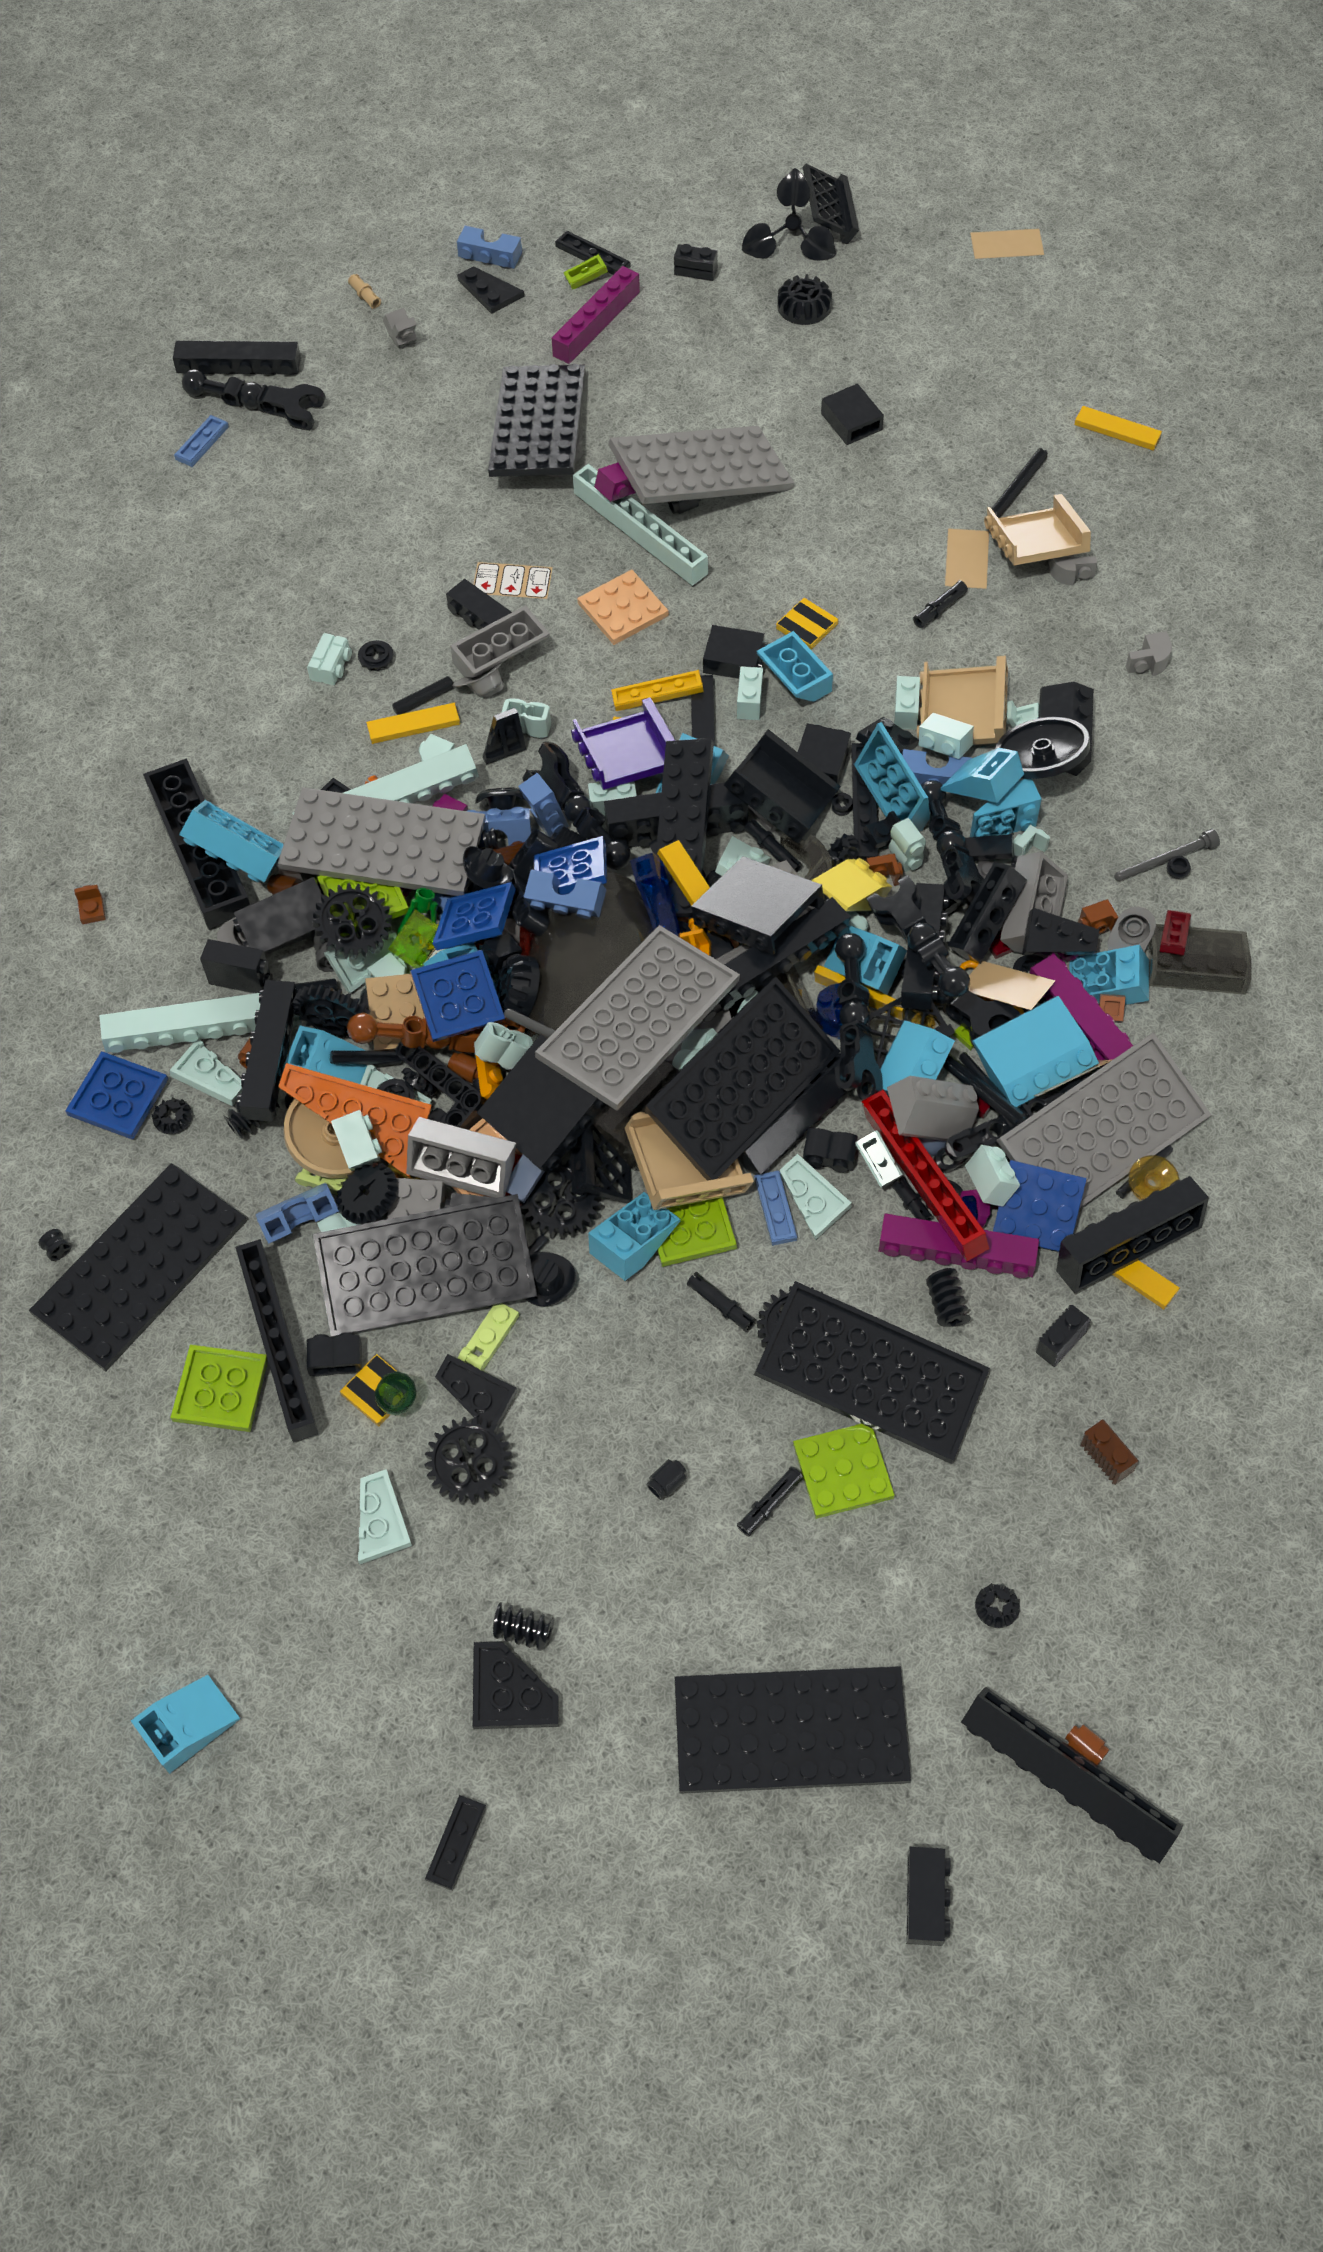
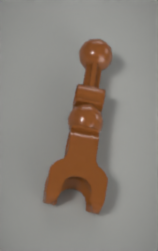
(413, 1032)

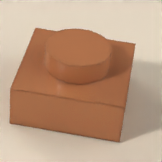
(1113, 1005)

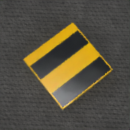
(808, 622)
(362, 1387)

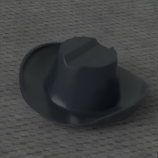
(500, 797)
(486, 867)
(552, 1276)

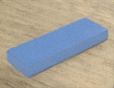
(201, 441)
(775, 1208)

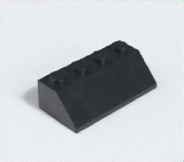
(1071, 702)

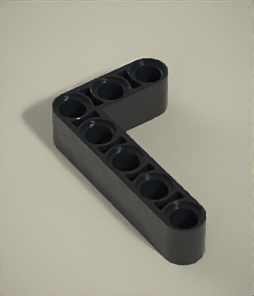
(523, 862)
(464, 1108)

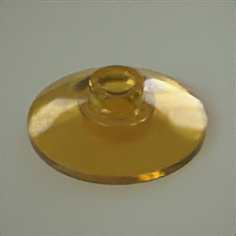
(1151, 1168)

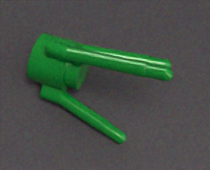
(422, 903)

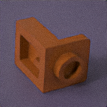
(886, 866)
(90, 904)

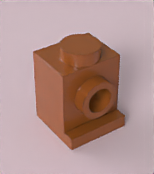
(1099, 916)

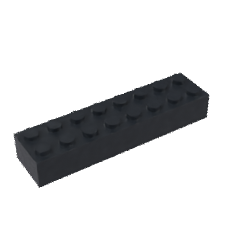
(212, 882)

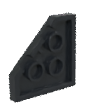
(509, 1691)

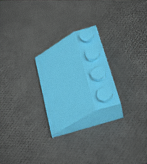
(892, 779)
(232, 841)
(1035, 1051)

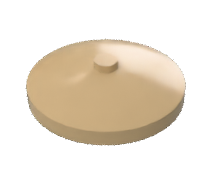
(313, 1143)

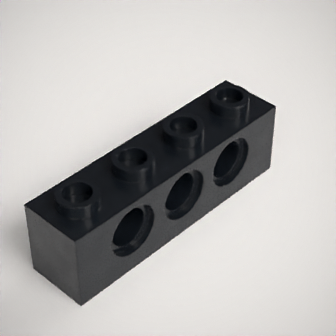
(987, 912)

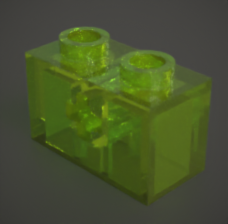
(403, 945)

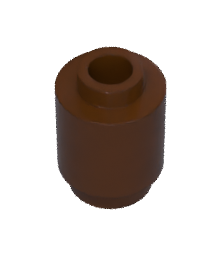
(281, 882)

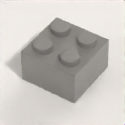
(417, 1197)

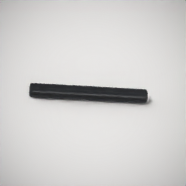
(1019, 482)
(984, 1091)

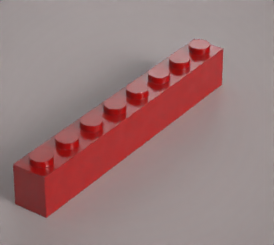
(927, 1179)

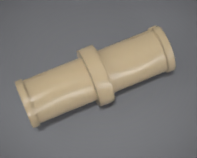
(364, 291)

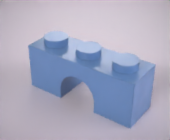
(502, 252)
(923, 772)
(543, 805)
(512, 822)
(584, 899)
(283, 1217)

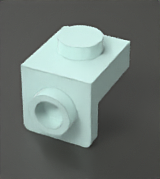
(1021, 714)
(1031, 837)

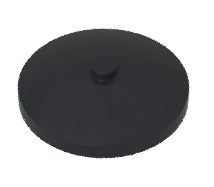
(1047, 745)

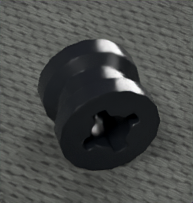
(54, 1244)

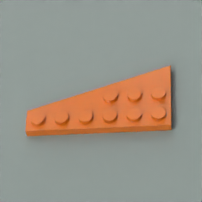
(335, 1097)

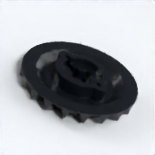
(383, 1191)

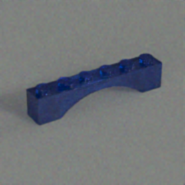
(655, 892)

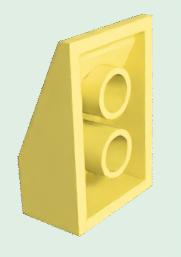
(852, 883)

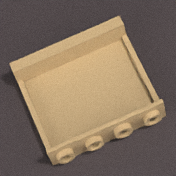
(1040, 533)
(969, 696)
(670, 1175)

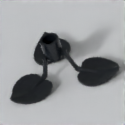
(817, 243)

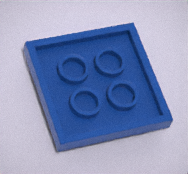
(579, 860)
(474, 916)
(457, 995)
(117, 1095)
(1042, 1205)

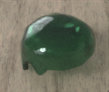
(395, 1393)

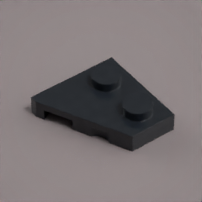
(504, 737)

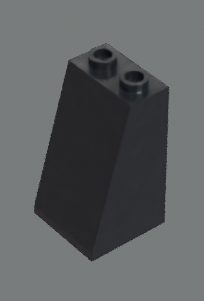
(280, 918)

